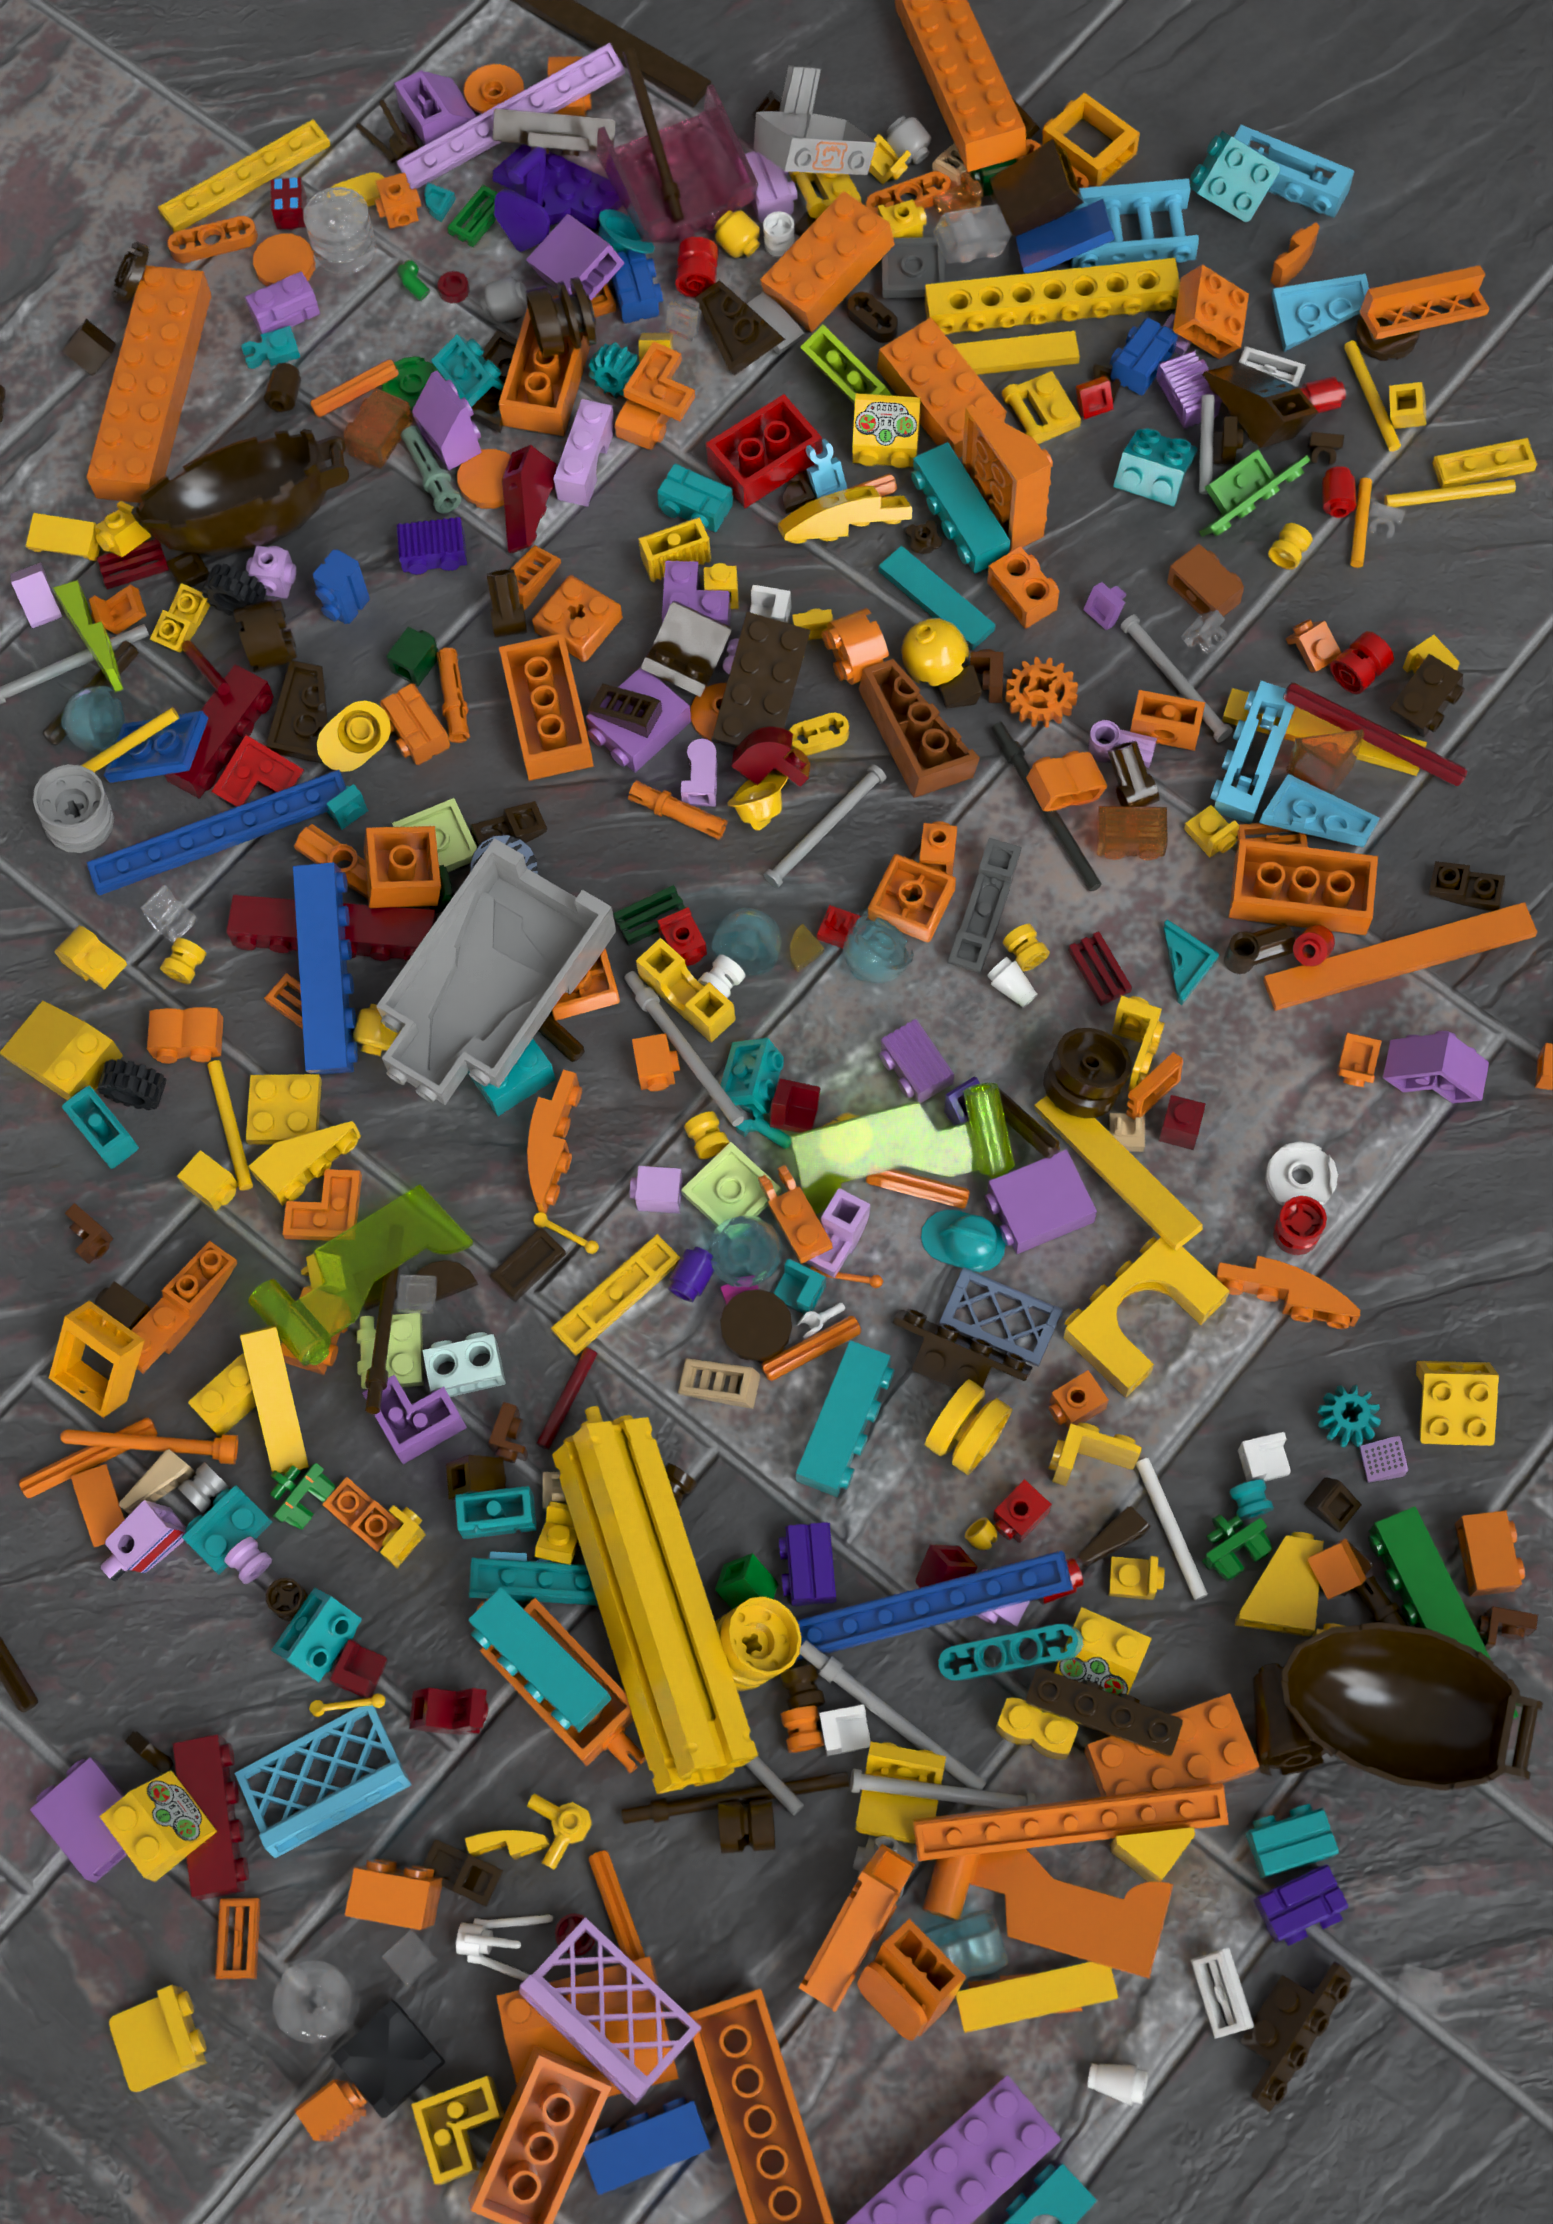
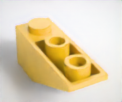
(298, 1160)

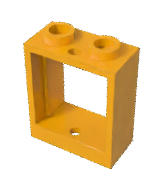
(1112, 158)
(111, 1340)

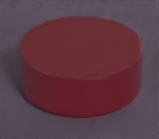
(453, 287)

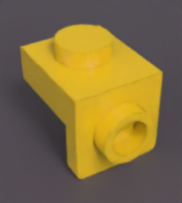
(885, 161)
(814, 620)

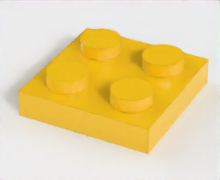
(282, 1107)

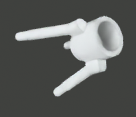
(477, 1940)

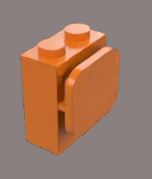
(910, 1981)

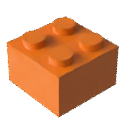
(402, 866)
(394, 1895)

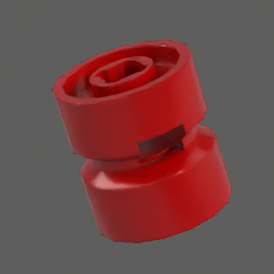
(696, 265)
(1362, 662)
(1305, 1219)

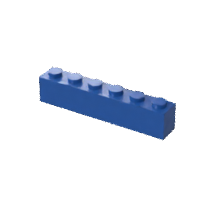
(323, 969)

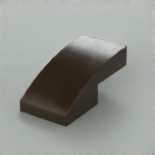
(518, 821)
(463, 1872)

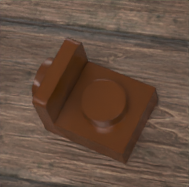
(991, 666)
(94, 1236)
(506, 1428)
(1510, 1622)

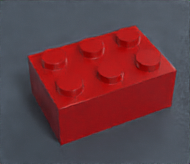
(763, 450)

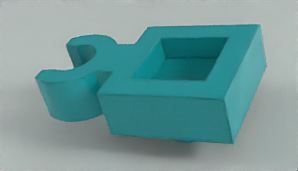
(277, 347)

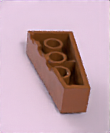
(915, 734)

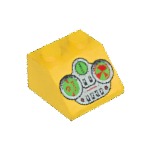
(886, 430)
(1108, 1654)
(158, 1825)

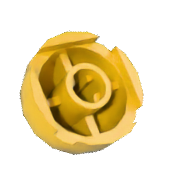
(934, 651)

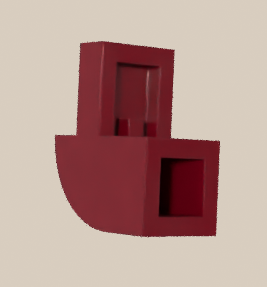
(767, 750)
(449, 1711)

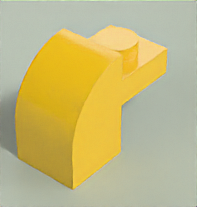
(90, 957)

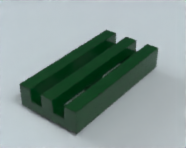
(642, 906)

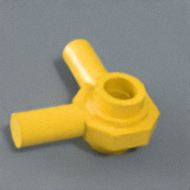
(569, 1824)

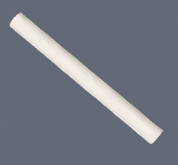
(1171, 1529)

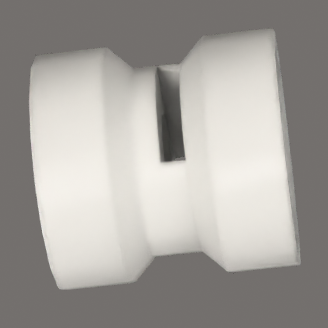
(778, 233)
(723, 975)

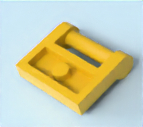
(829, 185)
(1049, 403)

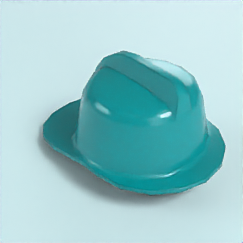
(620, 232)
(963, 1240)

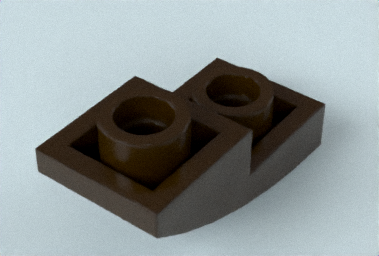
(1471, 889)

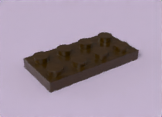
(760, 678)

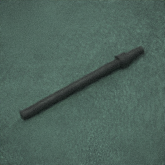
(1014, 755)

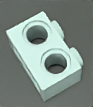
(465, 1376)

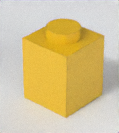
(1407, 405)
(208, 1181)

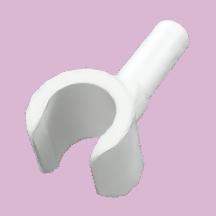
(816, 1320)

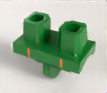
(291, 1510)
(1223, 1555)

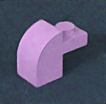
(844, 1225)

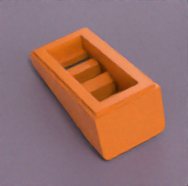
(535, 583)

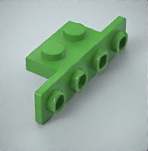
(1243, 485)

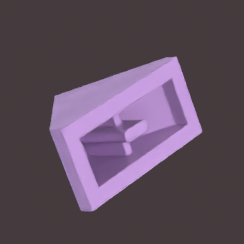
(35, 595)

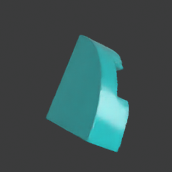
(438, 201)

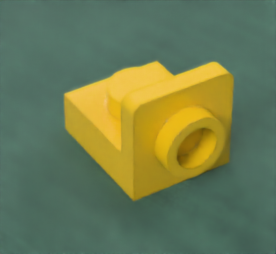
(1212, 831)
(558, 1537)
(401, 1542)
(1135, 1577)

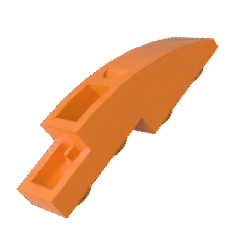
(546, 1150)
(1303, 1293)
(183, 1303)

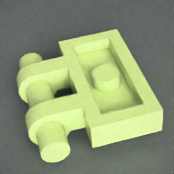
(404, 1349)

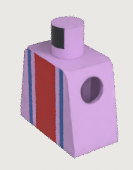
(143, 1539)

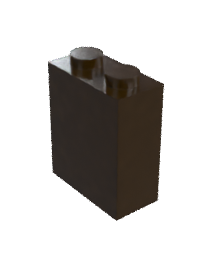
(1036, 189)

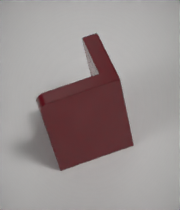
(795, 1106)
(944, 1564)
(358, 1670)

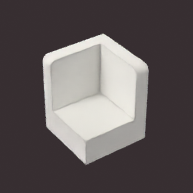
(771, 602)
(1264, 1457)
(845, 1730)

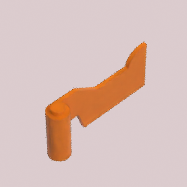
(1056, 1913)

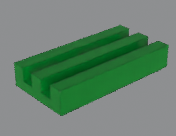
(482, 218)

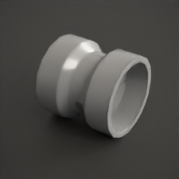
(206, 1485)

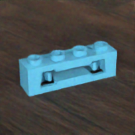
(1297, 176)
(1235, 801)

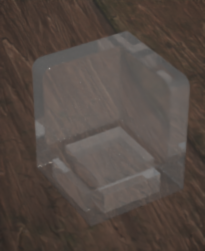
(168, 914)

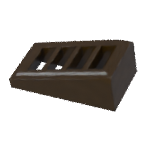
(643, 726)
(1119, 1533)

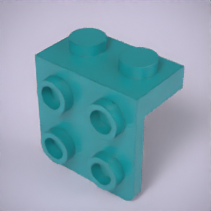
(1234, 176)
(1154, 466)

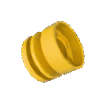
(759, 1641)

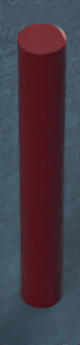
(205, 667)
(566, 1398)

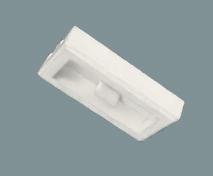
(1273, 363)
(1227, 1991)

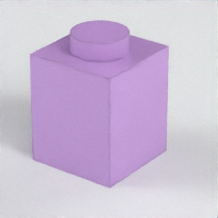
(657, 1189)

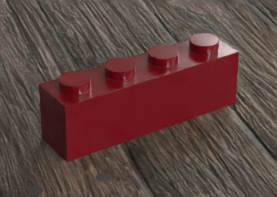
(228, 722)
(204, 1771)

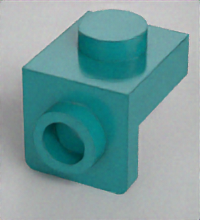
(347, 807)

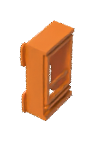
(857, 1926)

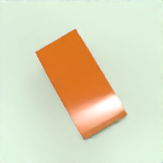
(1293, 261)
(98, 1502)
(361, 1514)

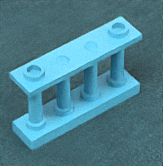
(1140, 199)

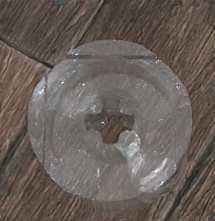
(302, 1984)

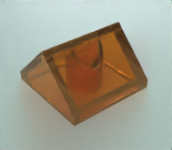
(1325, 758)

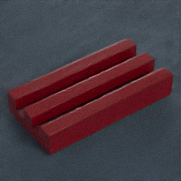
(132, 561)
(1087, 945)

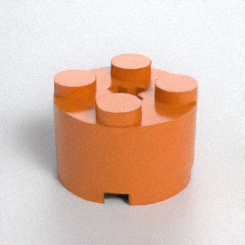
(854, 644)

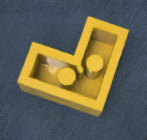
(445, 2126)

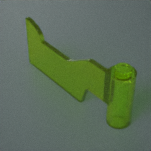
(900, 1139)
(351, 1267)

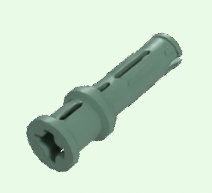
(439, 490)

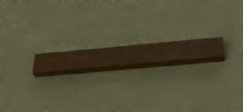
(597, 32)

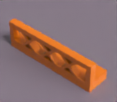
(1419, 296)

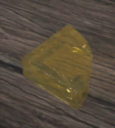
(804, 948)

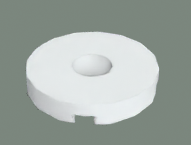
(1301, 1156)

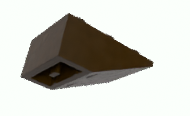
(1263, 404)

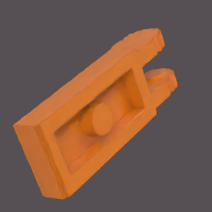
(796, 1217)

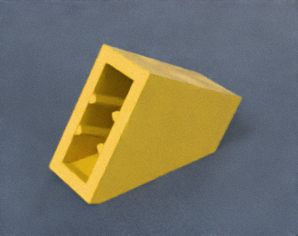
(1286, 1591)

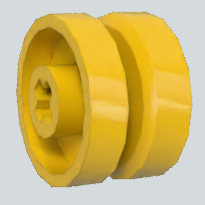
(964, 1424)

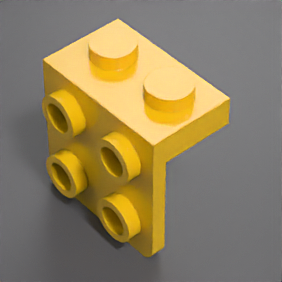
(1139, 1023)
(1088, 1441)
(892, 1813)
(158, 2039)

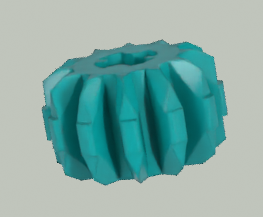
(612, 368)
(1363, 1424)

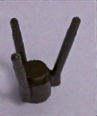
(400, 142)

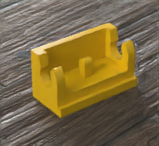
(63, 536)

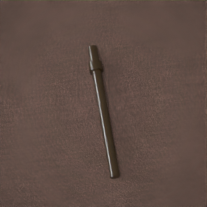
(669, 188)
(377, 1375)
(661, 1809)

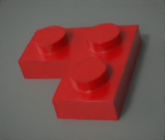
(252, 765)

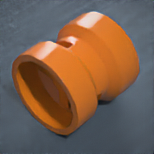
(802, 1729)

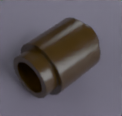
(282, 387)

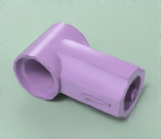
(1110, 731)

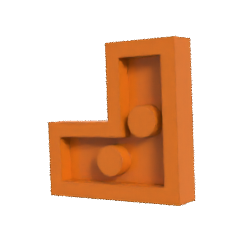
(653, 385)
(332, 1215)

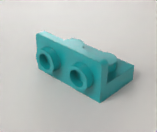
(467, 369)
(753, 1073)
(224, 1526)

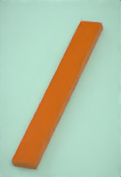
(1400, 956)
(1069, 1821)

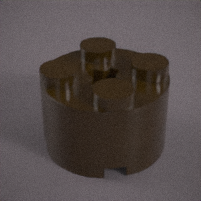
(264, 634)

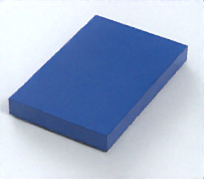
(1065, 238)
(163, 753)

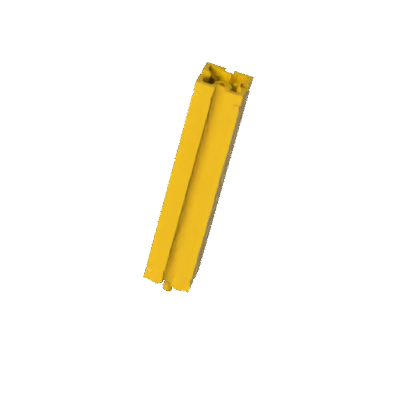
(653, 1603)

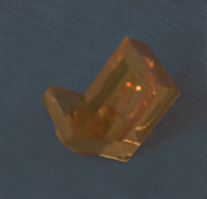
(961, 197)

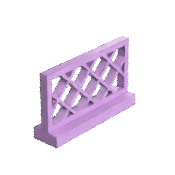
(584, 2035)

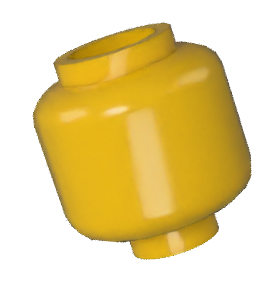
(737, 234)
(372, 1033)

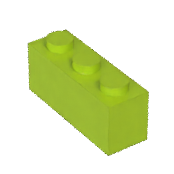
(841, 365)

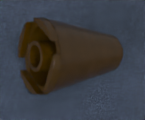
(1279, 1736)

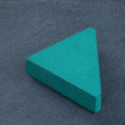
(1188, 959)

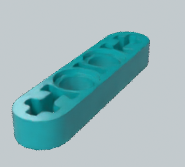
(1009, 1649)

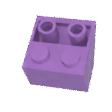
(432, 105)
(446, 422)

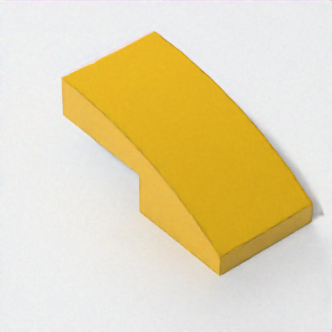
(518, 1842)

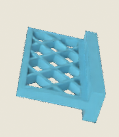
(329, 1809)

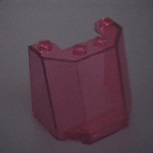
(702, 160)

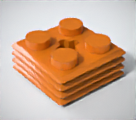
(578, 600)
(909, 878)
(592, 993)

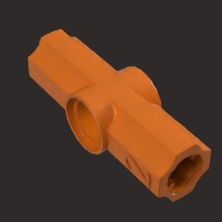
(324, 849)

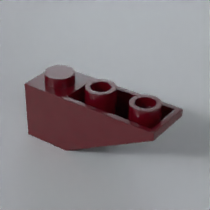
(525, 494)

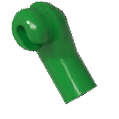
(407, 274)

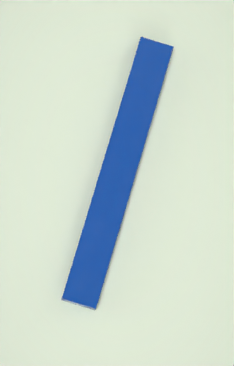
(215, 833)
(937, 1604)

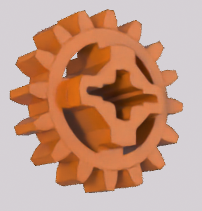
(1041, 692)

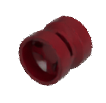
(566, 1926)

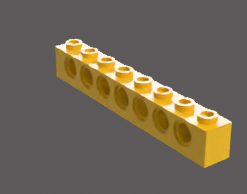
(1053, 296)

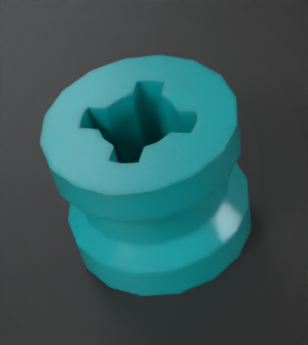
(1251, 1499)

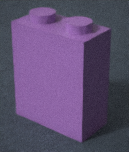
(575, 252)
(631, 748)
(1040, 1202)
(73, 1821)

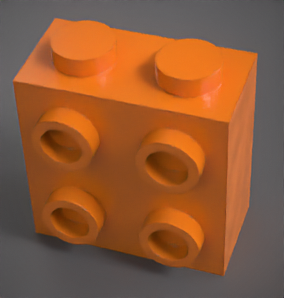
(1211, 312)

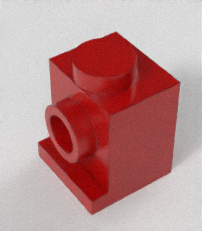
(679, 926)

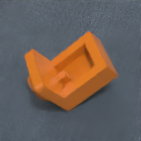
(119, 610)
(1314, 644)
(1358, 1059)

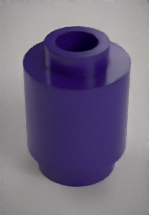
(691, 1274)

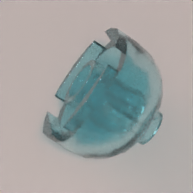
(93, 719)
(749, 940)
(876, 951)
(745, 1251)

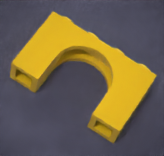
(1161, 1269)

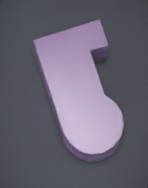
(703, 767)

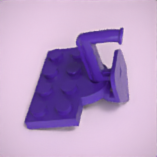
(545, 192)

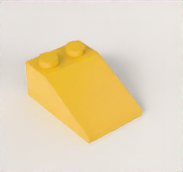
(60, 1050)

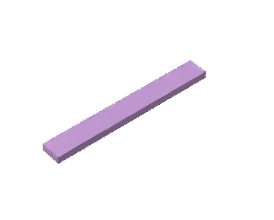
(544, 97)

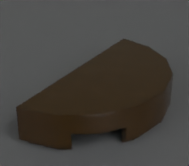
(450, 1276)

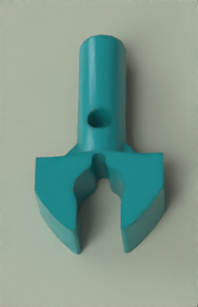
(762, 1126)

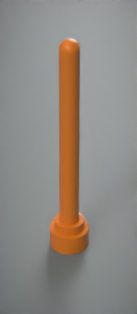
(221, 1449)

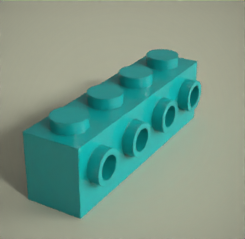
(960, 507)
(844, 1418)
(539, 1659)

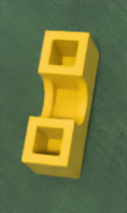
(698, 1004)

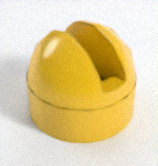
(981, 1534)

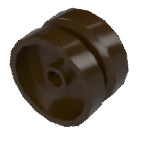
(1087, 1072)

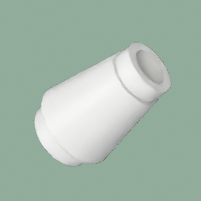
(1012, 982)
(1119, 2082)

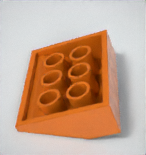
(1009, 475)
(527, 2027)

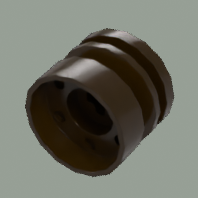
(561, 317)

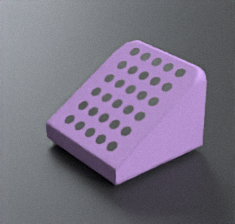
(1384, 1459)

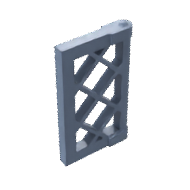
(1004, 1345)

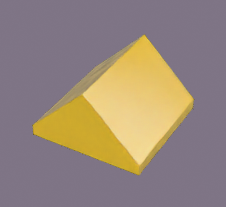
(1152, 1852)

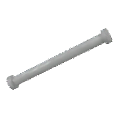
(1131, 626)
(775, 876)
(937, 1791)

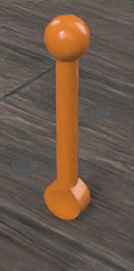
(875, 1281)

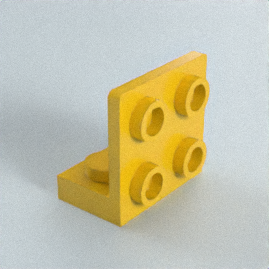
(1458, 1402)

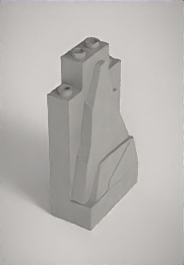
(489, 975)

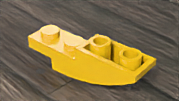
(832, 514)

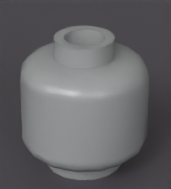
(911, 136)
(504, 299)

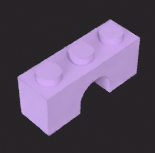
(588, 437)

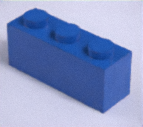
(646, 2145)

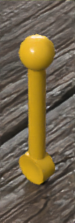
(541, 1220)
(317, 1707)

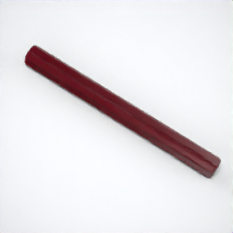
(1375, 734)

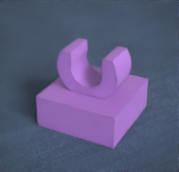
(1105, 604)

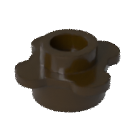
(920, 544)

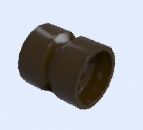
(746, 1826)

